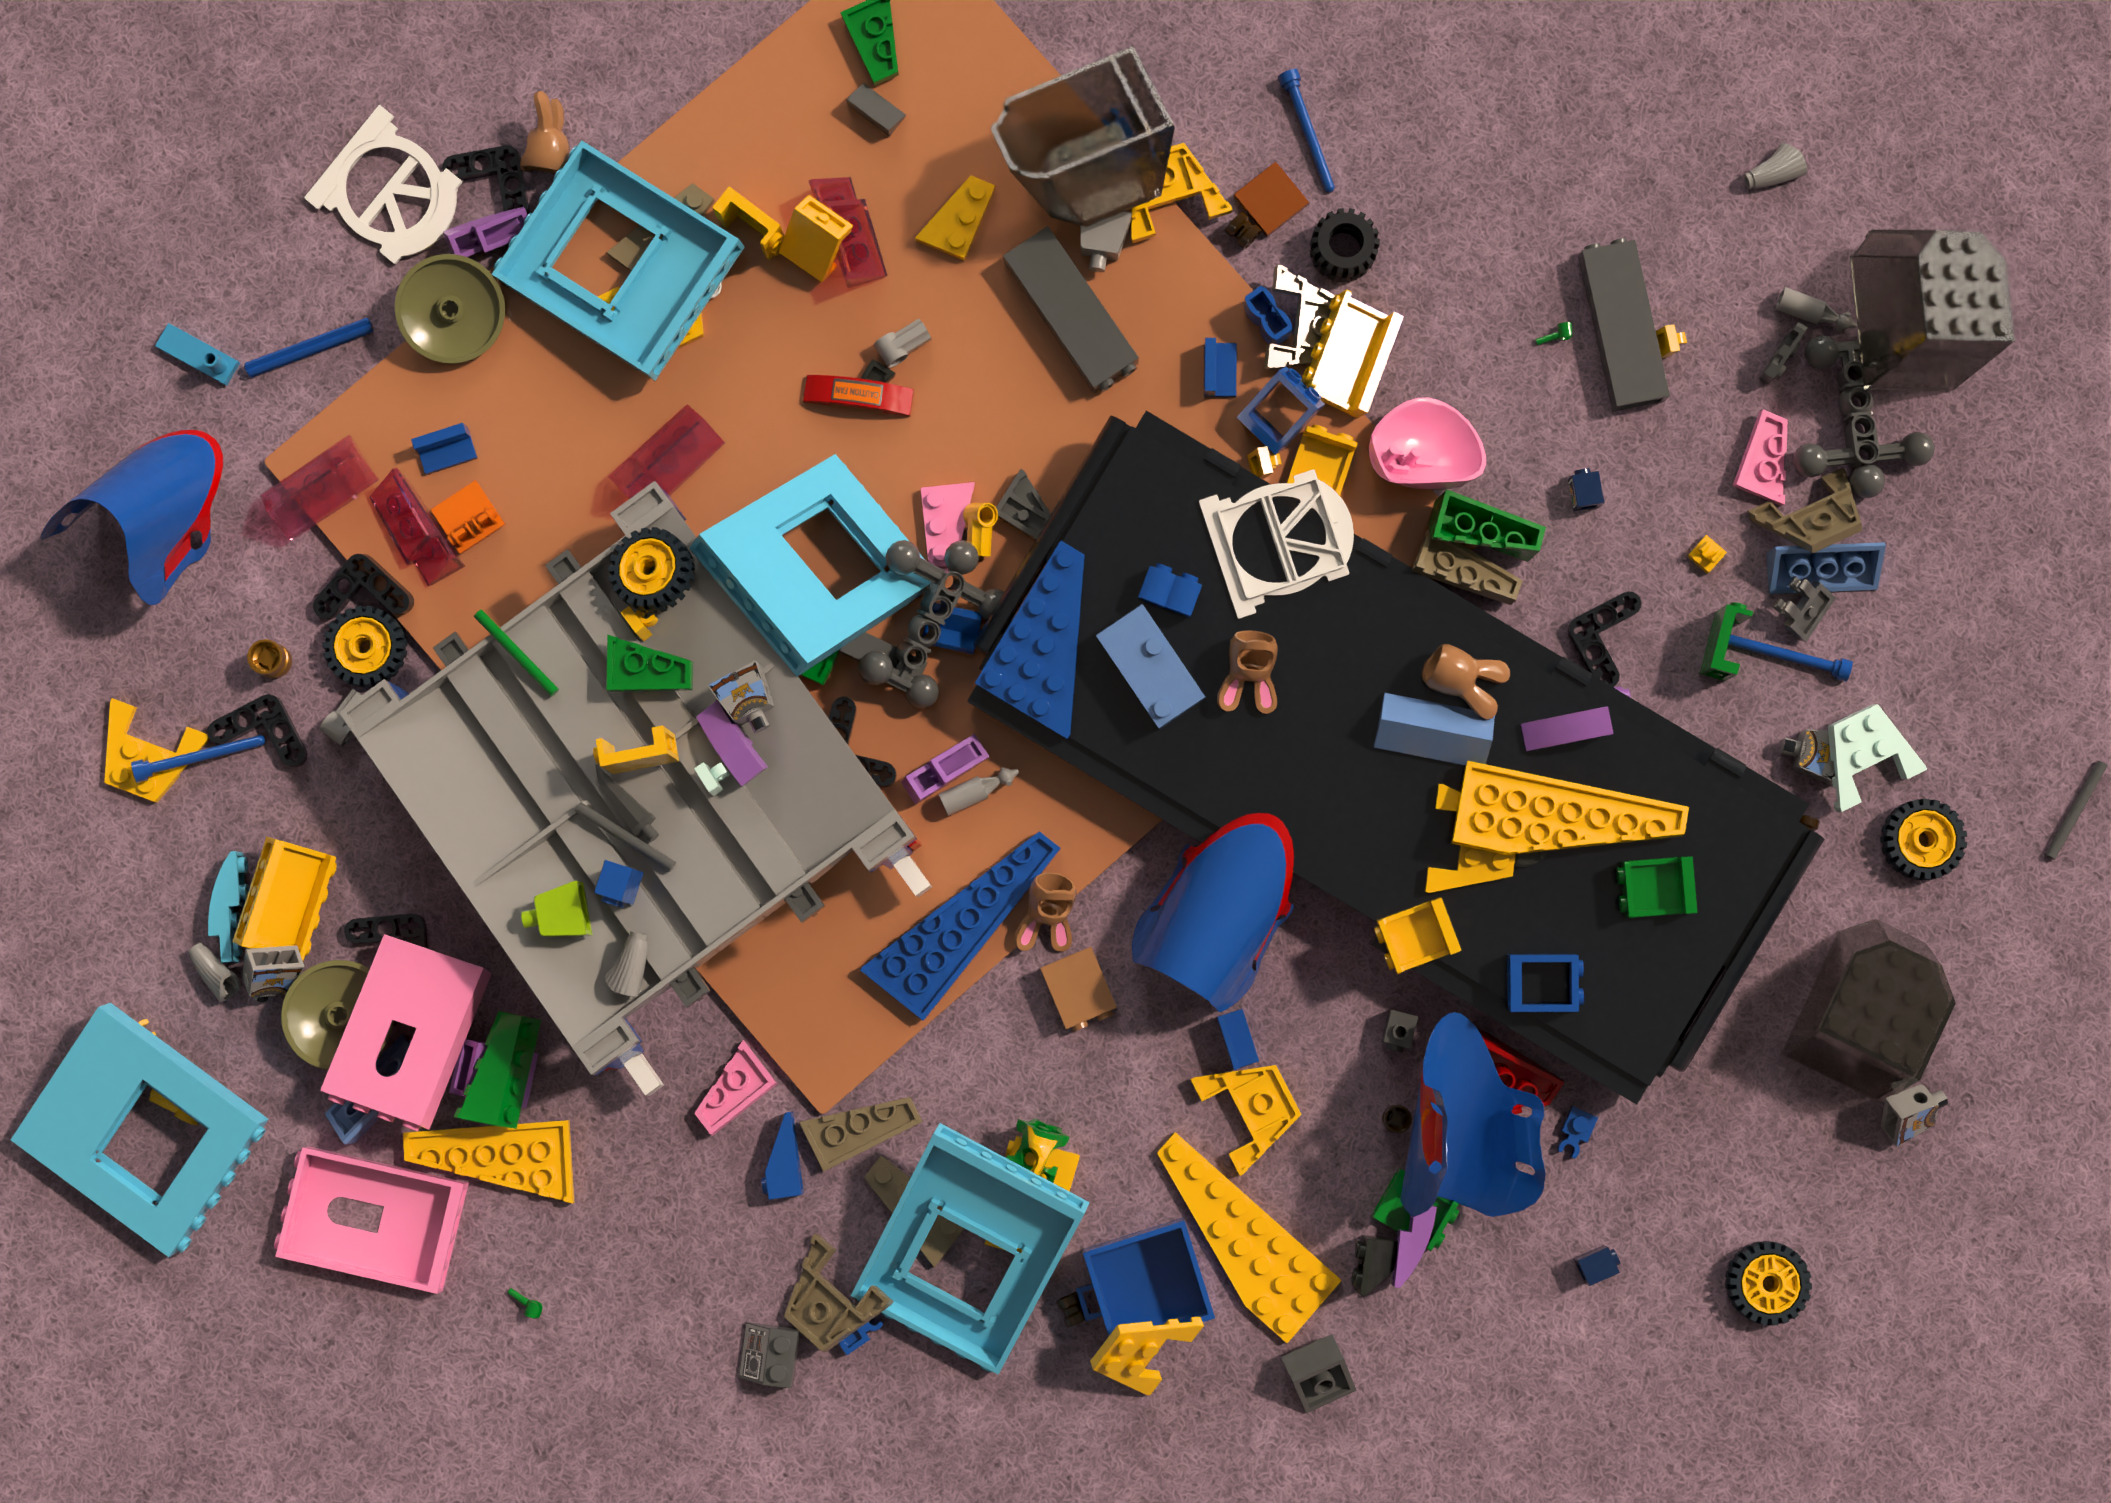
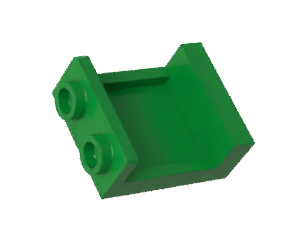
(1713, 660)
(1657, 887)
(1393, 1214)

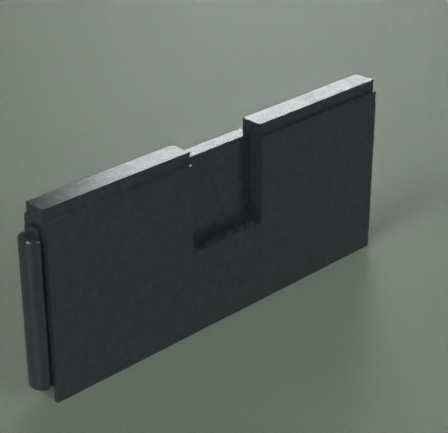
(1368, 814)

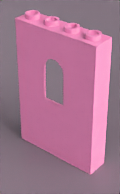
(421, 991)
(414, 1229)

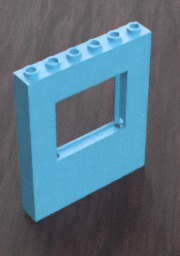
(663, 288)
(777, 586)
(92, 1099)
(994, 1202)

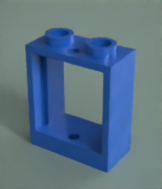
(1262, 428)
(1514, 982)

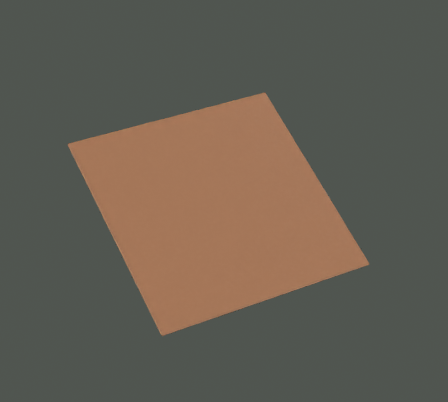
(987, 400)

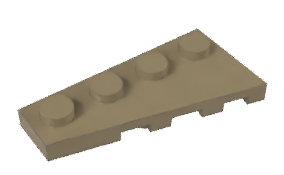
(633, 246)
(1465, 569)
(889, 1185)

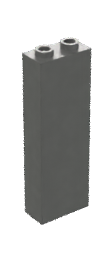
(1071, 310)
(1623, 324)

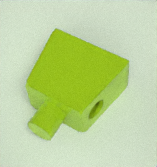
(560, 912)

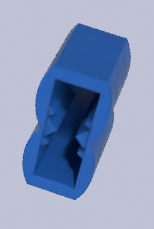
(1262, 311)
(1170, 590)

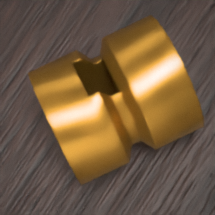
(269, 658)

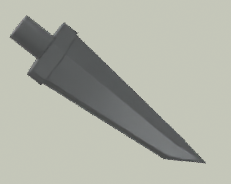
(632, 812)

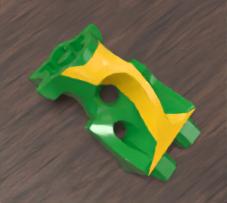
(1040, 1140)

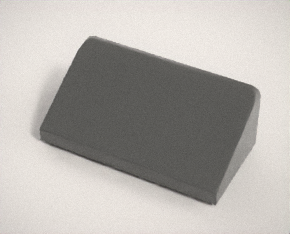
(875, 109)

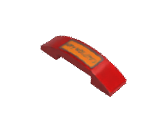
(858, 393)

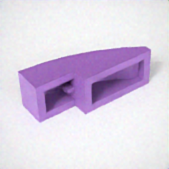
(486, 232)
(1566, 728)
(731, 743)
(944, 769)
(1412, 1245)

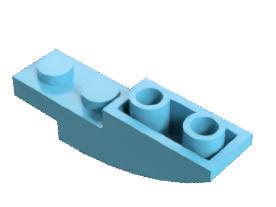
(227, 895)

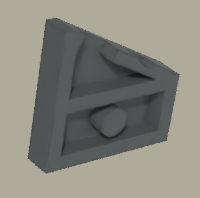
(1786, 349)
(1023, 506)

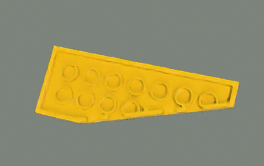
(1533, 813)
(1263, 1261)

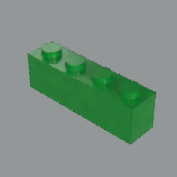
(1476, 523)
(502, 1072)

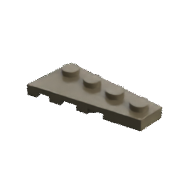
(855, 1131)

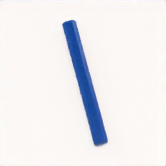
(308, 347)

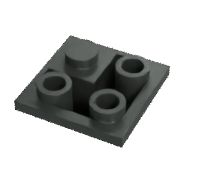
(1375, 1263)

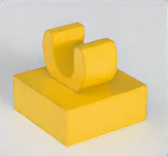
(1669, 340)
(1262, 463)
(1706, 554)
(638, 623)

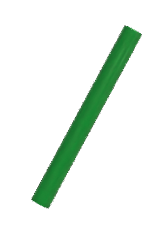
(516, 652)

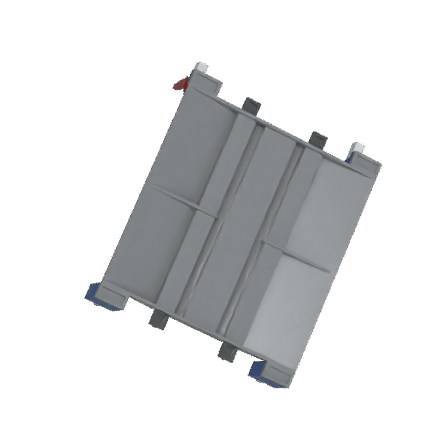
(502, 766)

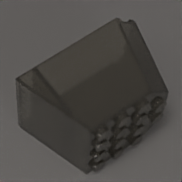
(1089, 140)
(1929, 307)
(1873, 1011)

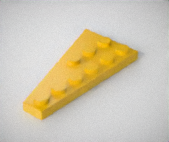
(525, 1158)

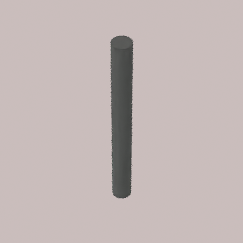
(2076, 810)
(625, 836)

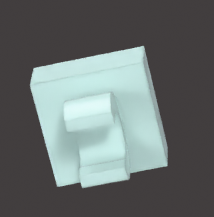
(711, 776)

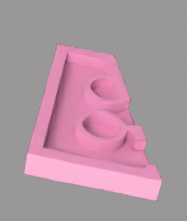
(1763, 460)
(944, 517)
(737, 1089)

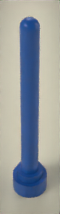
(1290, 81)
(1839, 668)
(145, 769)

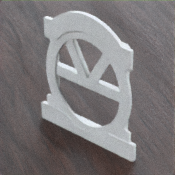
(380, 133)
(1247, 590)

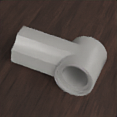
(896, 346)
(334, 724)

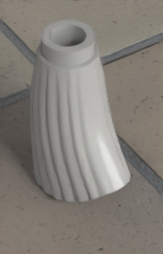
(1783, 166)
(628, 971)
(214, 973)

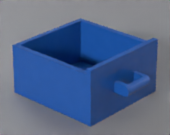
(1146, 1278)

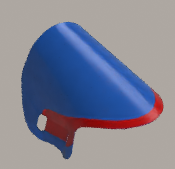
(158, 500)
(1220, 909)
(1466, 1132)

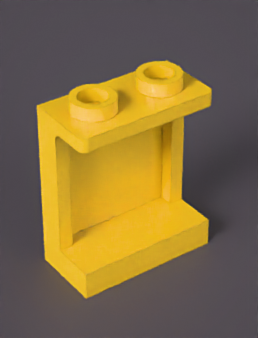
(733, 204)
(814, 238)
(1326, 454)
(662, 752)
(1417, 935)

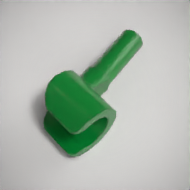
(1564, 333)
(533, 1307)

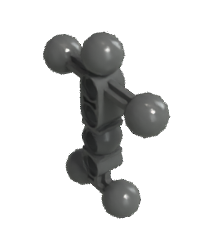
(1866, 479)
(903, 559)

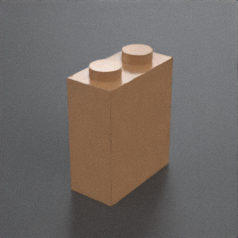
(1079, 989)

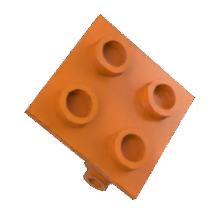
(467, 517)

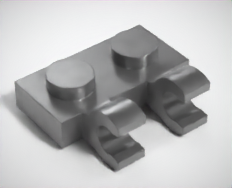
(1810, 609)

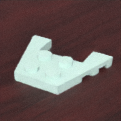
(1862, 742)

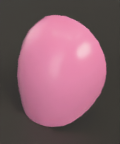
(1426, 446)

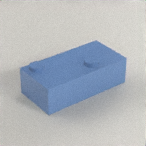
(1150, 666)

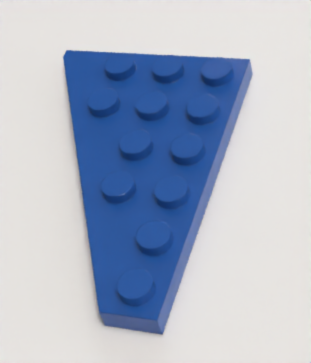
(1038, 652)

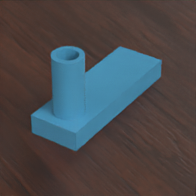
(197, 354)

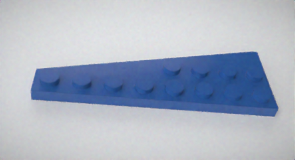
(937, 950)

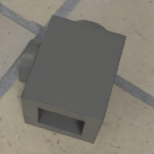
(1399, 1030)

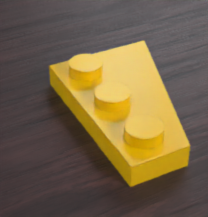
(959, 219)

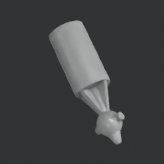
(1811, 309)
(974, 790)

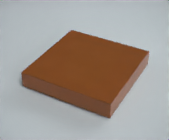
(1271, 199)

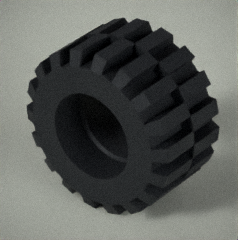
(1344, 266)

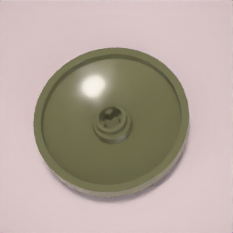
(449, 308)
(320, 1008)

